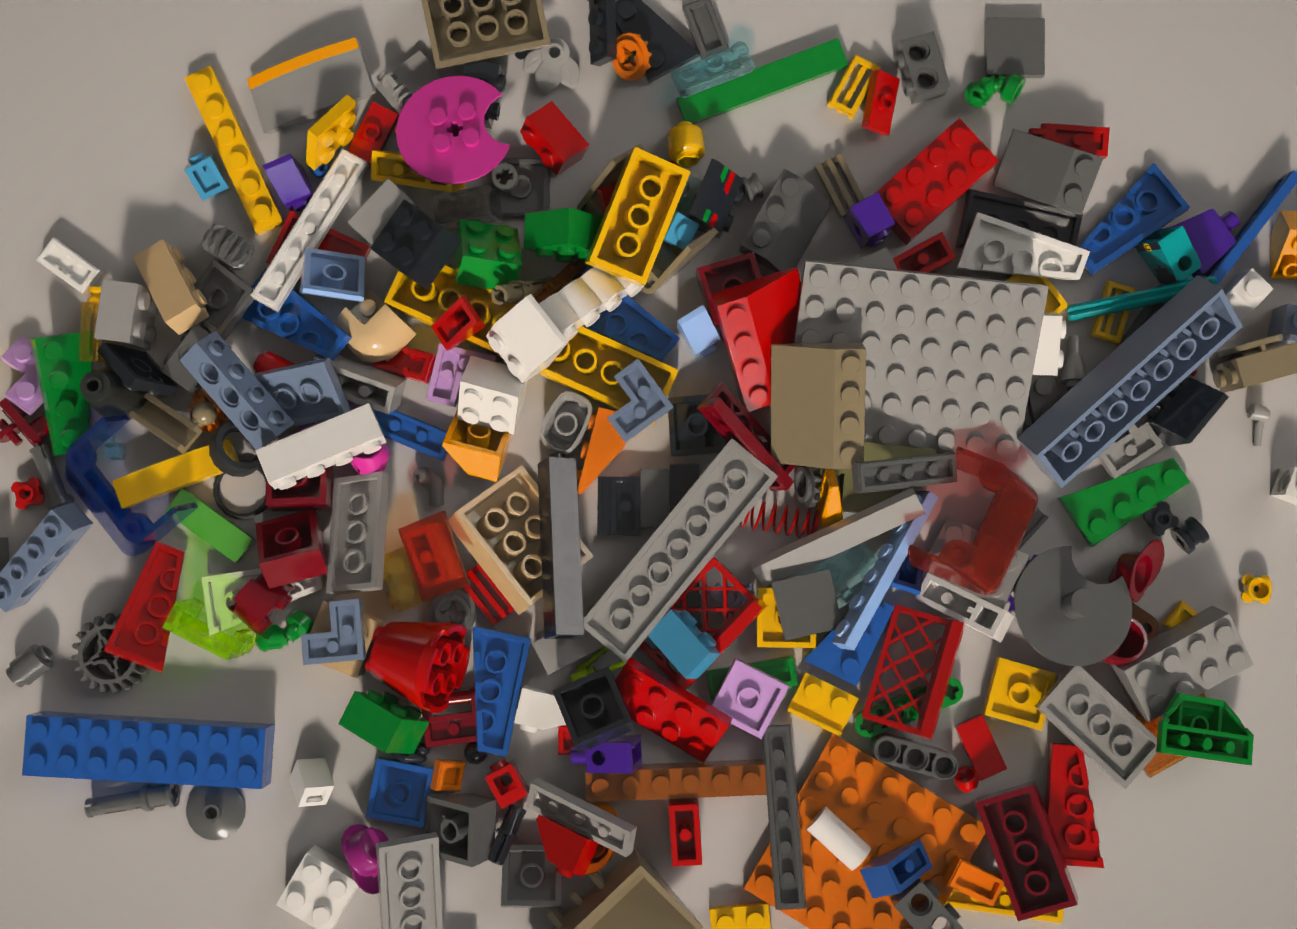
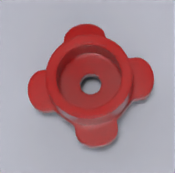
(36, 493)

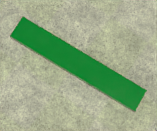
(764, 82)

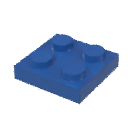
(400, 792)

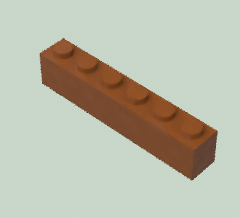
(679, 781)

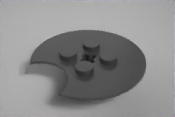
(1068, 615)

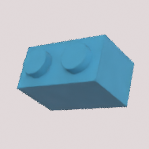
(684, 643)

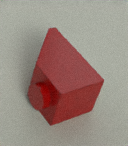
(565, 847)

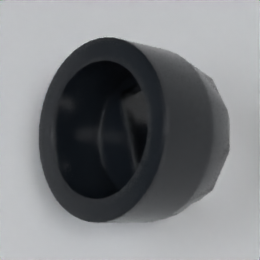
(470, 748)

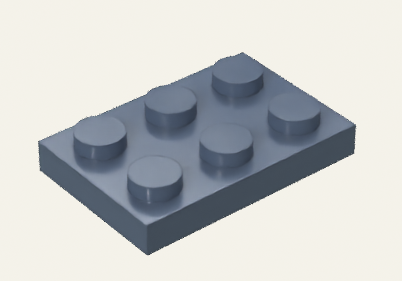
(306, 391)

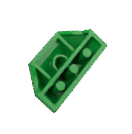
(1203, 730)

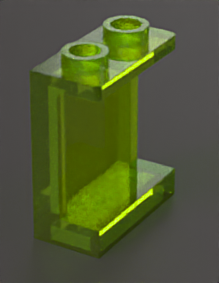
(185, 623)

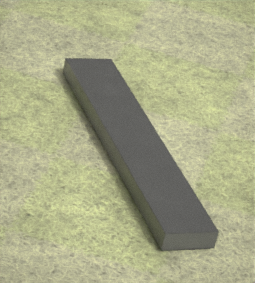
(784, 818)

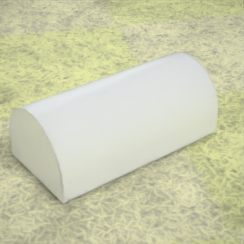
(838, 838)

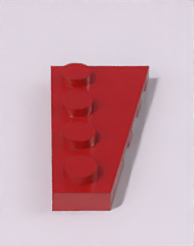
(139, 628)
(1070, 806)

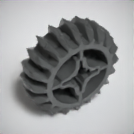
(89, 662)

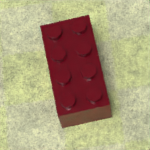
(1027, 851)

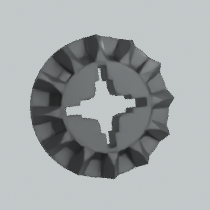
(807, 485)
(462, 601)

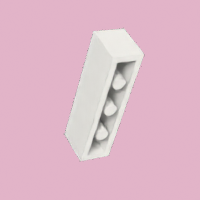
(321, 447)

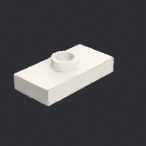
(69, 265)

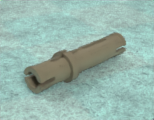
(517, 290)

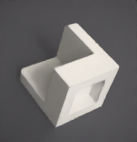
(311, 782)

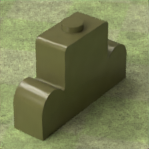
(856, 502)

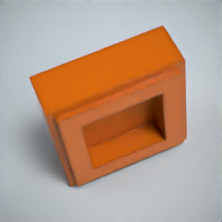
(447, 775)

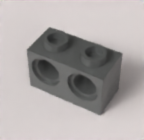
(929, 67)
(923, 916)

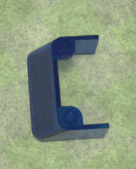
(130, 531)

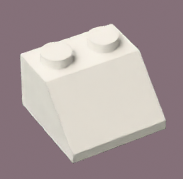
(526, 339)

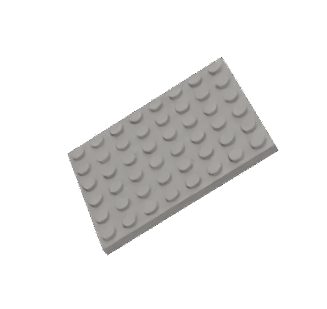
(942, 351)

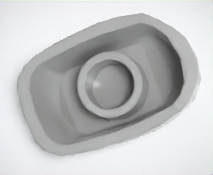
(566, 422)

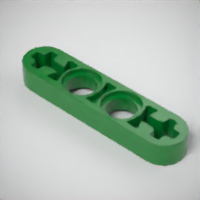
(909, 714)

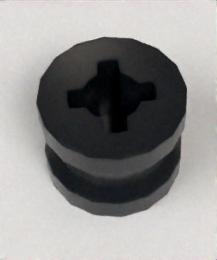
(1190, 535)

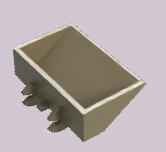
(626, 898)

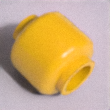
(685, 144)

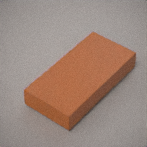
(973, 880)

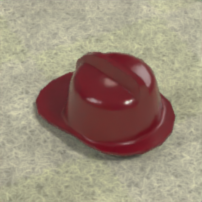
(1139, 568)

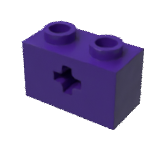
(869, 221)

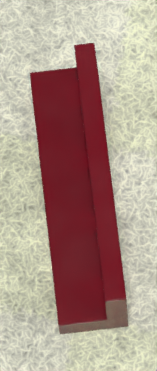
(729, 426)

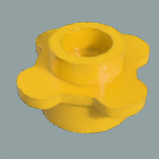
(1264, 589)

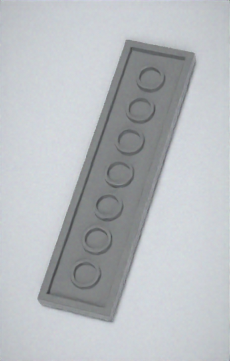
(678, 550)

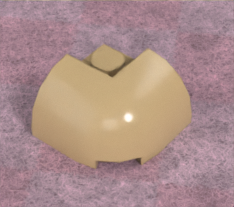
(374, 330)

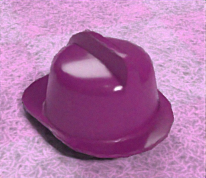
(360, 852)

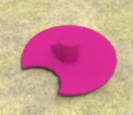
(445, 131)

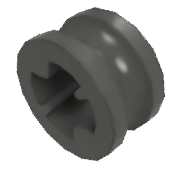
(499, 171)
(752, 187)

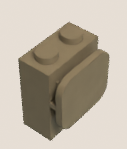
(1255, 363)

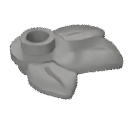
(551, 70)

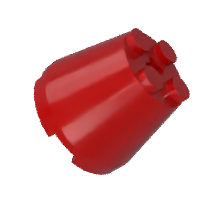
(420, 661)

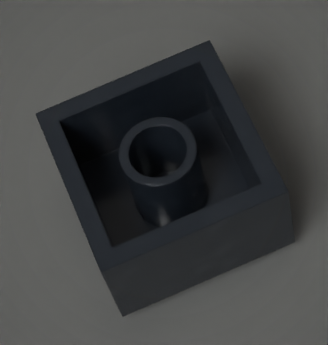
(415, 244)
(593, 710)

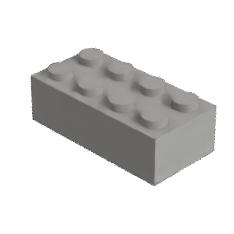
(1184, 661)

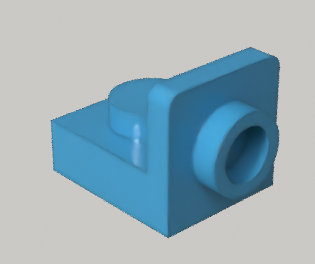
(205, 175)

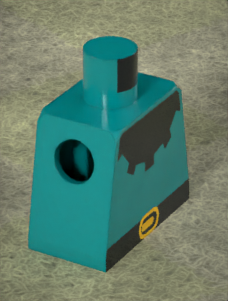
(1170, 255)

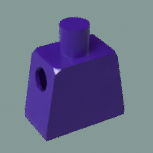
(1210, 236)
(621, 755)

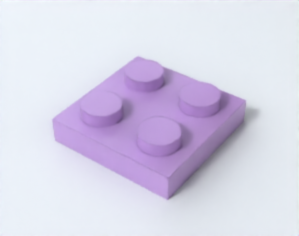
(749, 697)

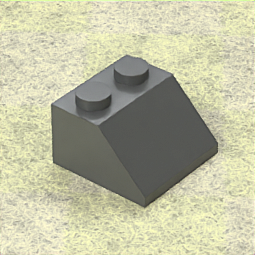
(463, 826)

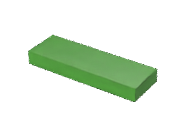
(214, 527)

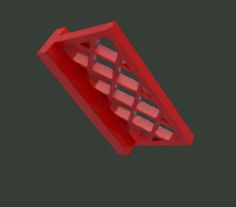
(732, 626)
(939, 678)

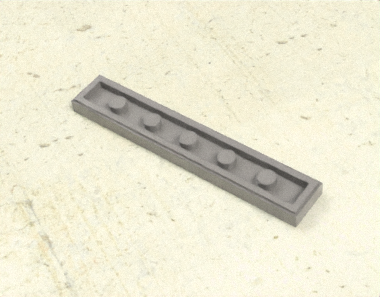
(838, 537)

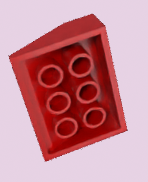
(752, 320)

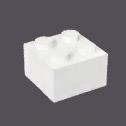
(490, 396)
(319, 889)

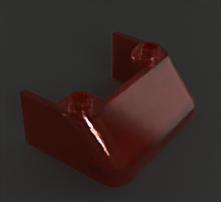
(987, 560)

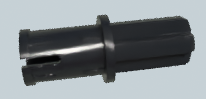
(506, 834)

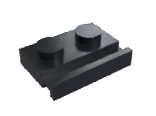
(618, 506)

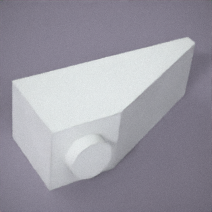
(1247, 292)
(965, 607)
(537, 710)

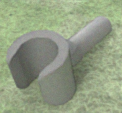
(1260, 415)

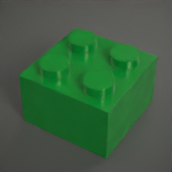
(560, 233)
(486, 254)
(384, 721)

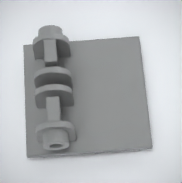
(406, 80)

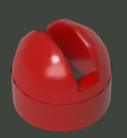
(971, 779)

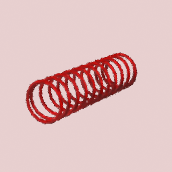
(783, 519)

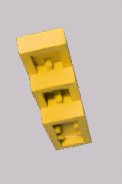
(169, 475)

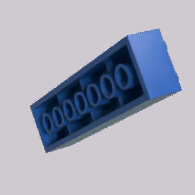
(148, 749)

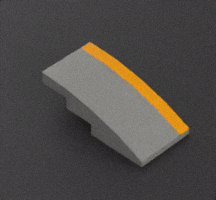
(310, 84)

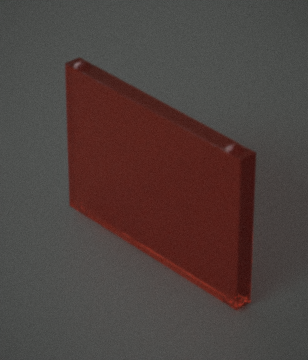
(433, 556)

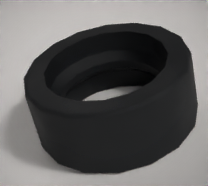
(222, 460)

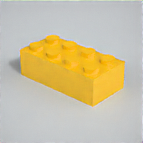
(637, 216)

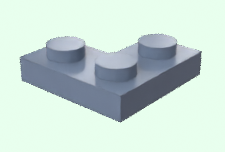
(646, 403)
(344, 640)

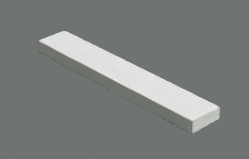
(309, 229)

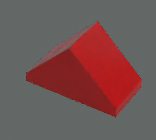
(458, 323)

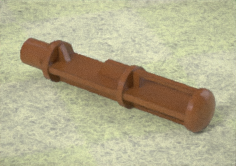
(571, 271)

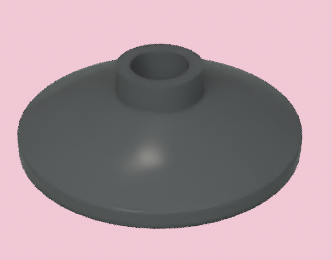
(229, 807)

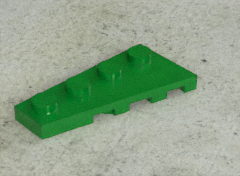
(59, 382)
(1116, 502)

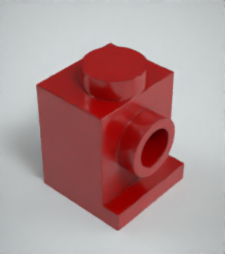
(506, 793)

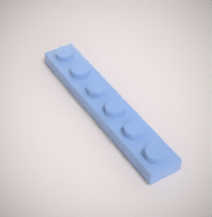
(880, 577)

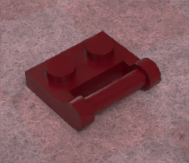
(452, 727)

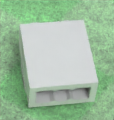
(1048, 354)

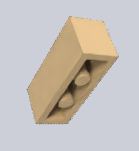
(172, 286)

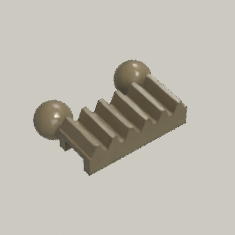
(171, 425)

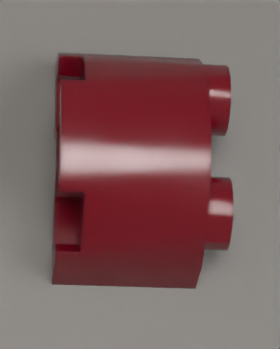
(257, 603)

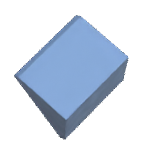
(333, 275)

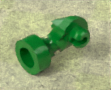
(981, 92)
(276, 637)

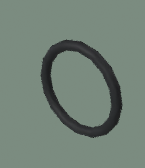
(228, 512)

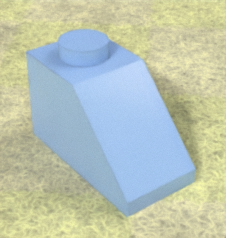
(699, 332)

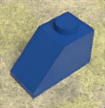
(896, 869)

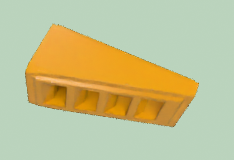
(830, 502)

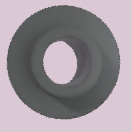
(30, 665)

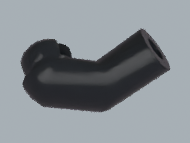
(418, 757)

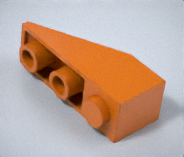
(600, 451)

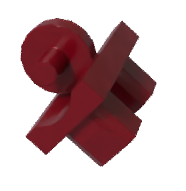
(33, 432)

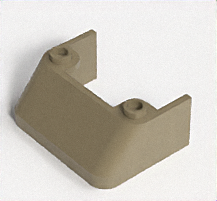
(669, 258)

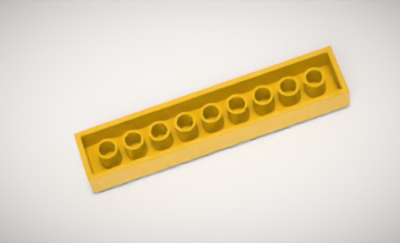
(583, 365)

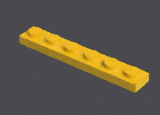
(234, 150)

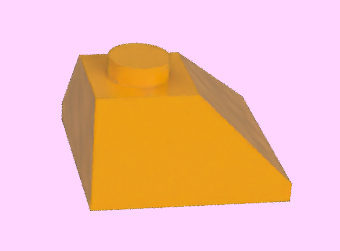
(477, 448)

